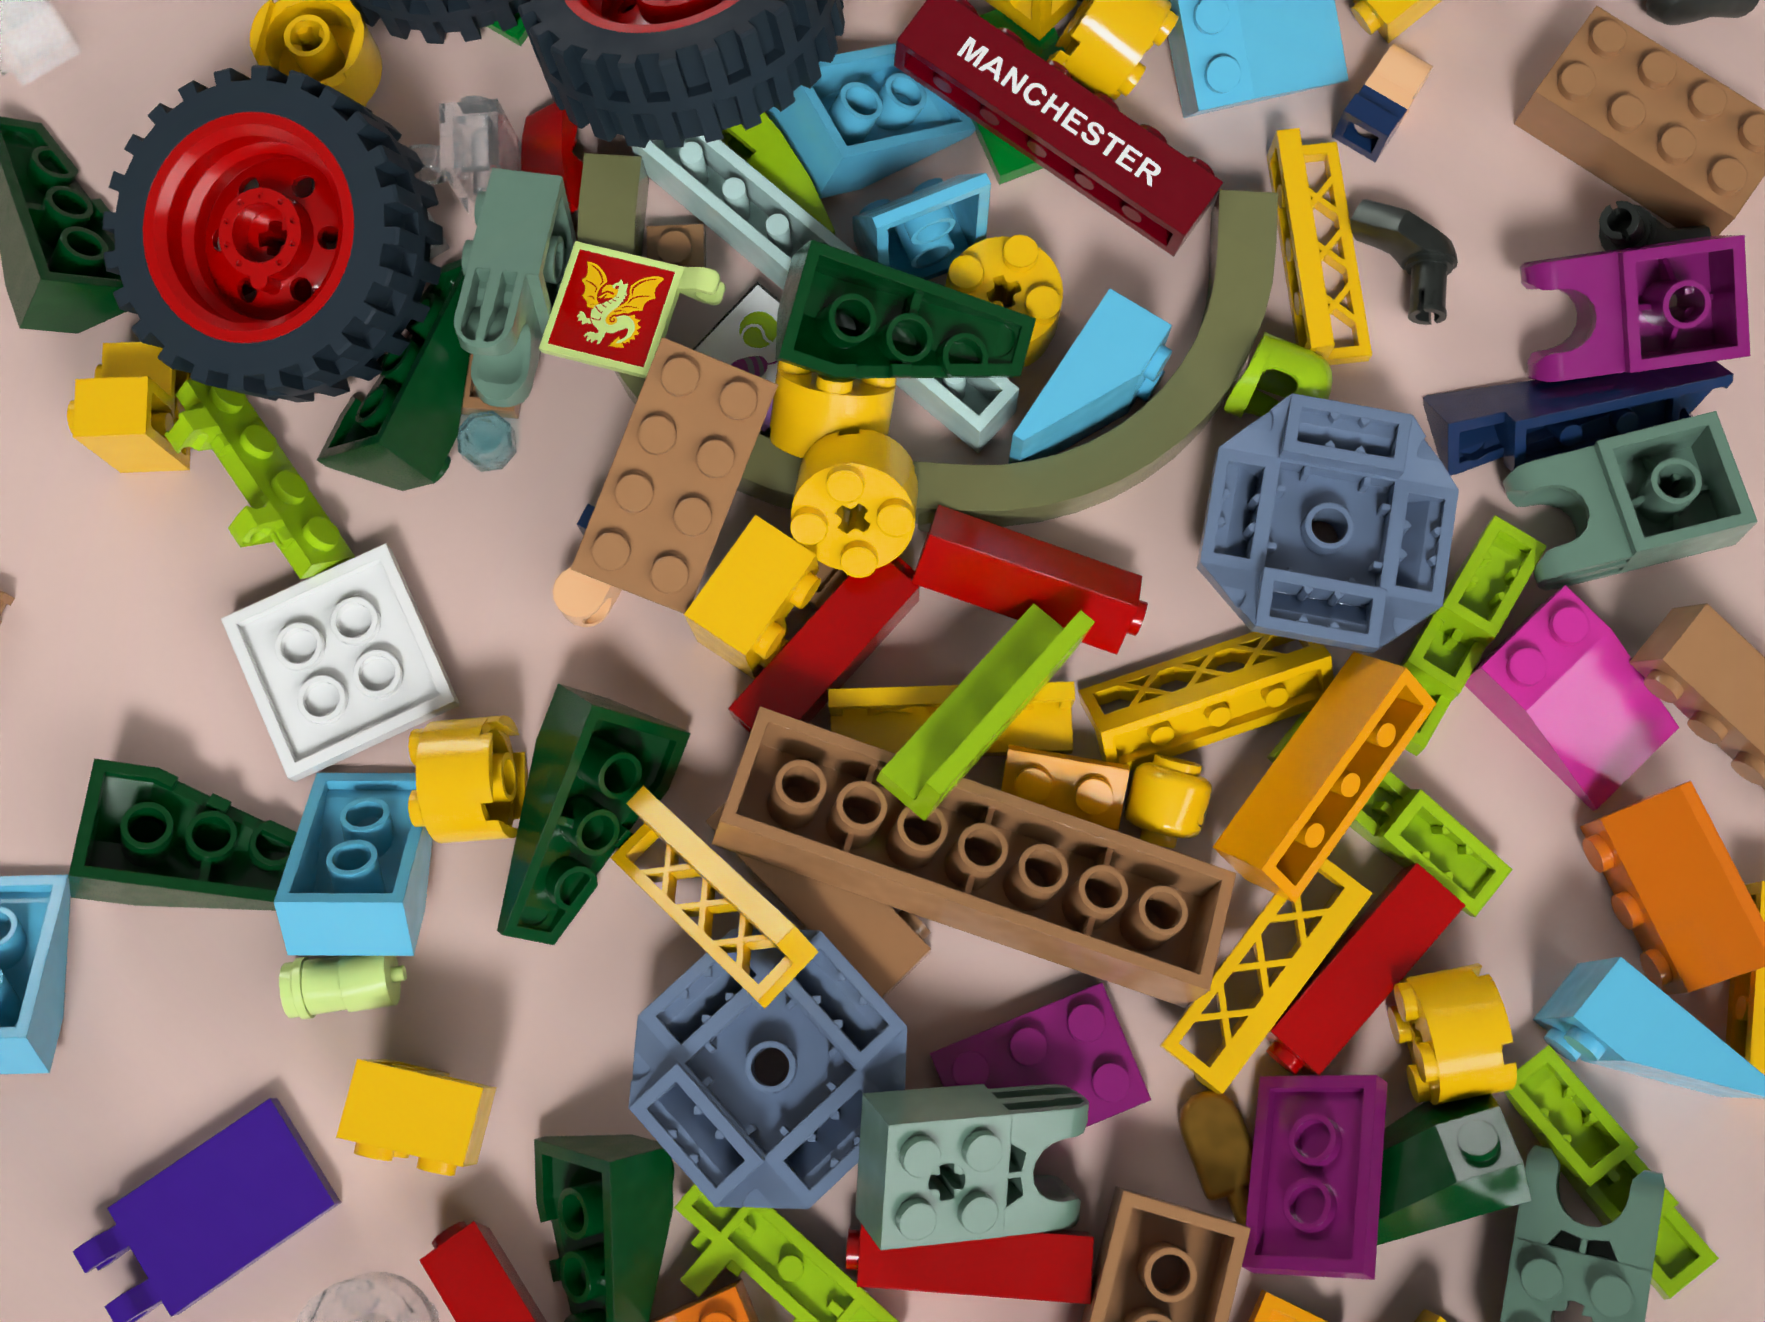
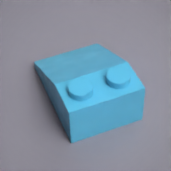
(1253, 51)
(866, 122)
(926, 227)
(1097, 381)
(355, 869)
(32, 969)
(1628, 1024)

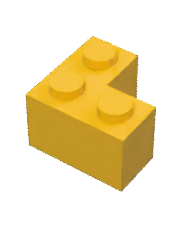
(129, 410)
(751, 594)
(415, 1112)

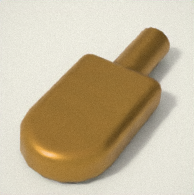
(1218, 1148)

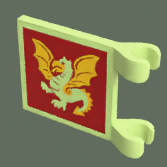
(620, 307)

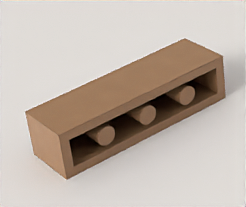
(1712, 680)
(866, 932)

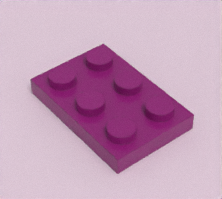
(1062, 1043)
(1316, 1176)

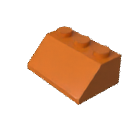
(1677, 890)

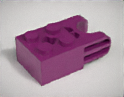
(1626, 309)

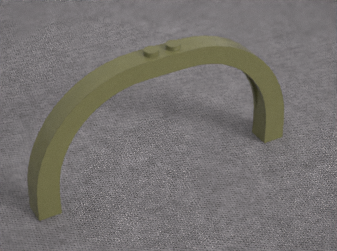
(1054, 486)

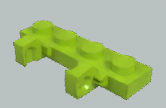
(279, 497)
(776, 1259)

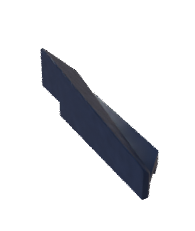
(1553, 418)

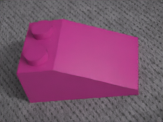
(1573, 697)

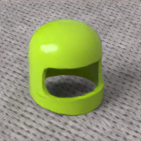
(1281, 370)

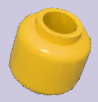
(1168, 800)

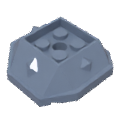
(1364, 477)
(725, 1126)

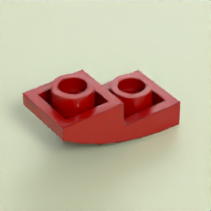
(548, 149)

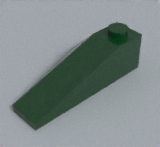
(414, 408)
(575, 807)
(172, 845)
(1448, 1167)

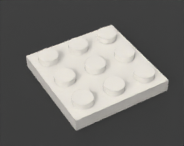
(340, 662)

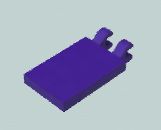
(212, 1213)

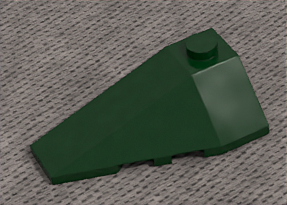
(51, 236)
(878, 322)
(608, 1220)

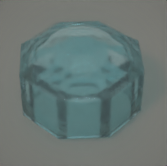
(486, 441)

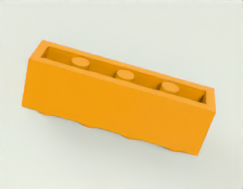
(1325, 775)

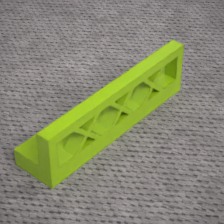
(981, 709)

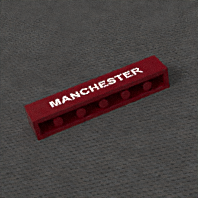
(1057, 121)

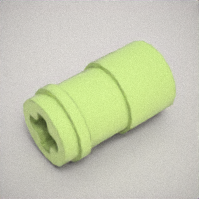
(339, 984)

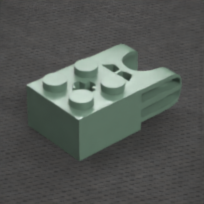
(512, 280)
(1623, 502)
(963, 1163)
(1567, 1261)

